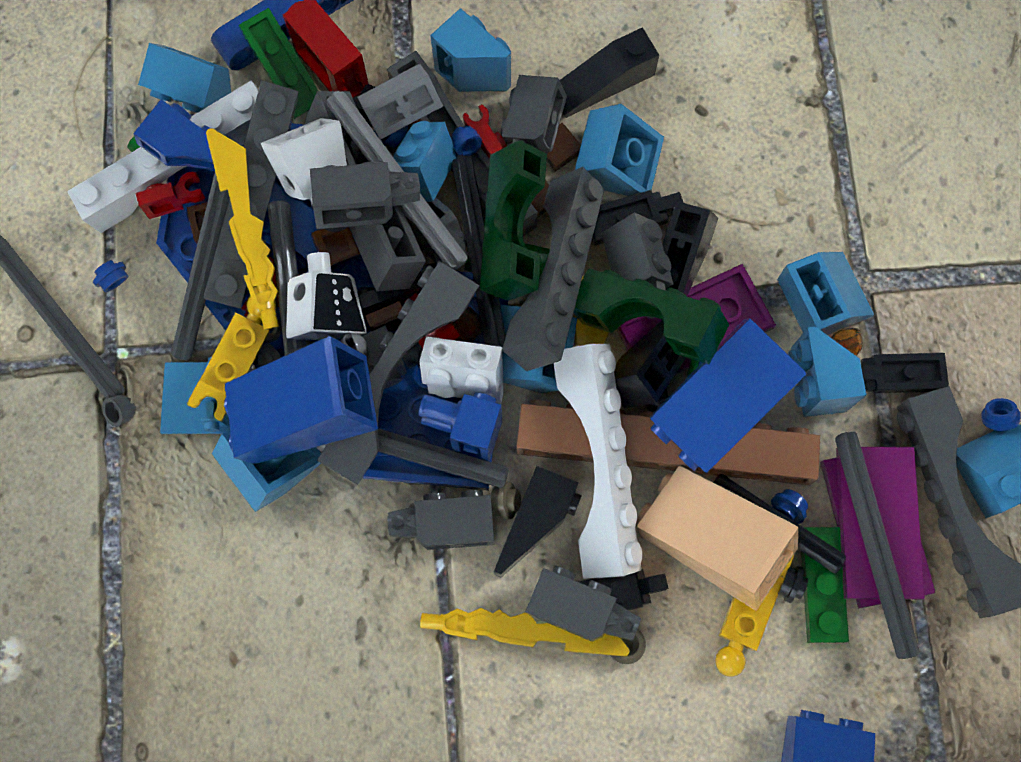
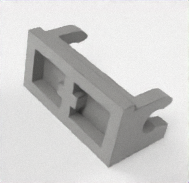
(400, 101)

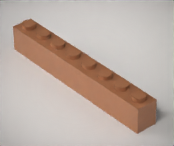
(759, 455)

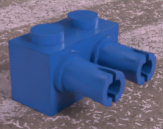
(472, 422)

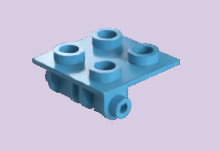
(176, 415)

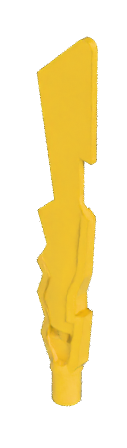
(247, 230)
(517, 630)

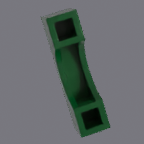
(513, 182)
(690, 325)

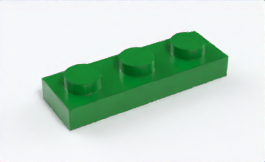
(279, 58)
(824, 595)

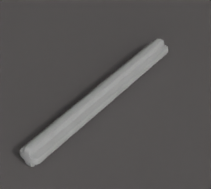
(376, 152)

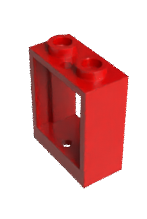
(325, 48)

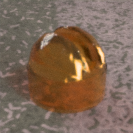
(849, 339)

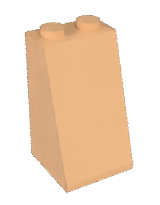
(719, 535)

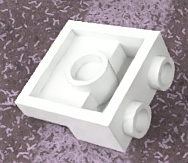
(461, 368)

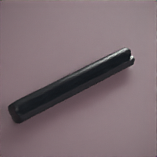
(807, 541)

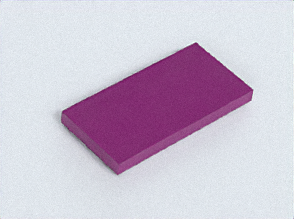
(734, 294)
(895, 490)

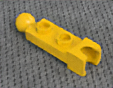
(231, 358)
(745, 629)

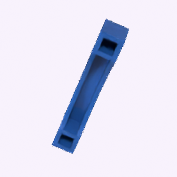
(179, 142)

